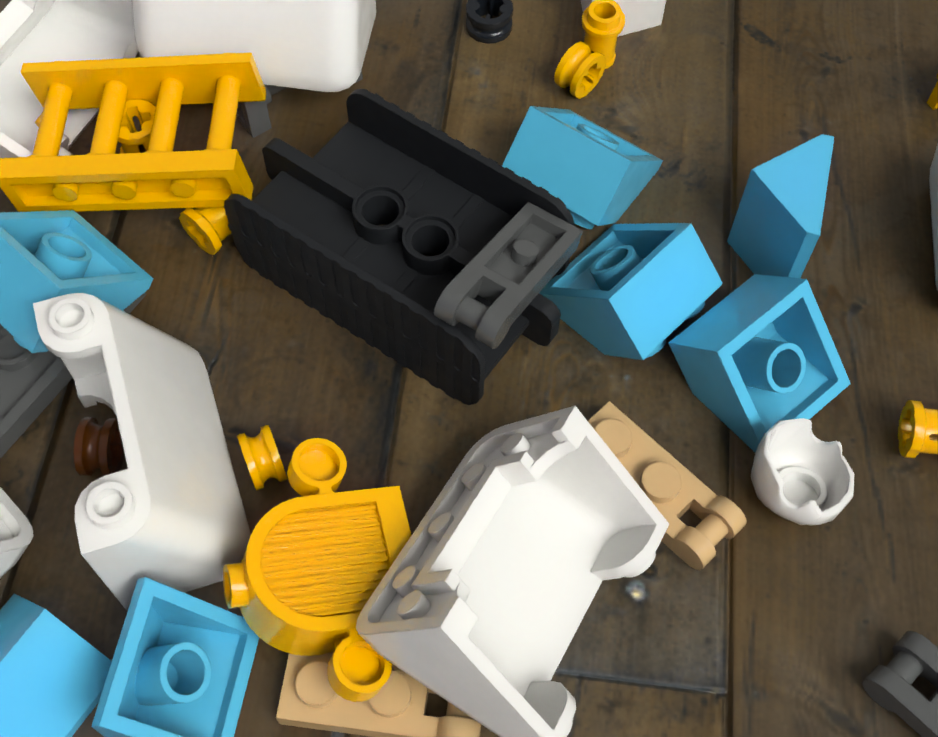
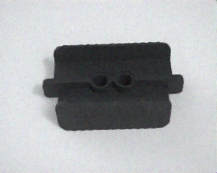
(322, 241)

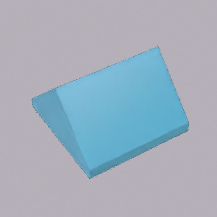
(783, 210)
(176, 668)
(46, 673)

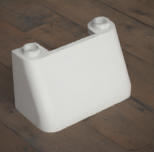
(49, 33)
(292, 41)
(179, 500)
(509, 570)

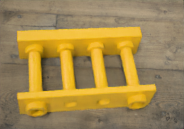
(134, 180)

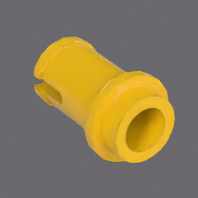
(602, 24)

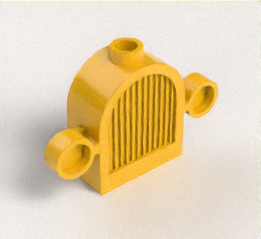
(317, 567)

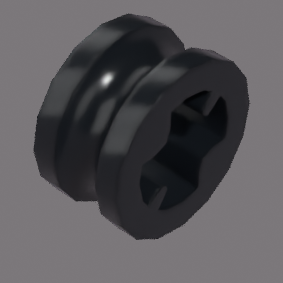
(489, 29)

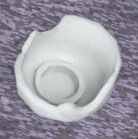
(801, 474)

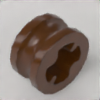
(98, 447)

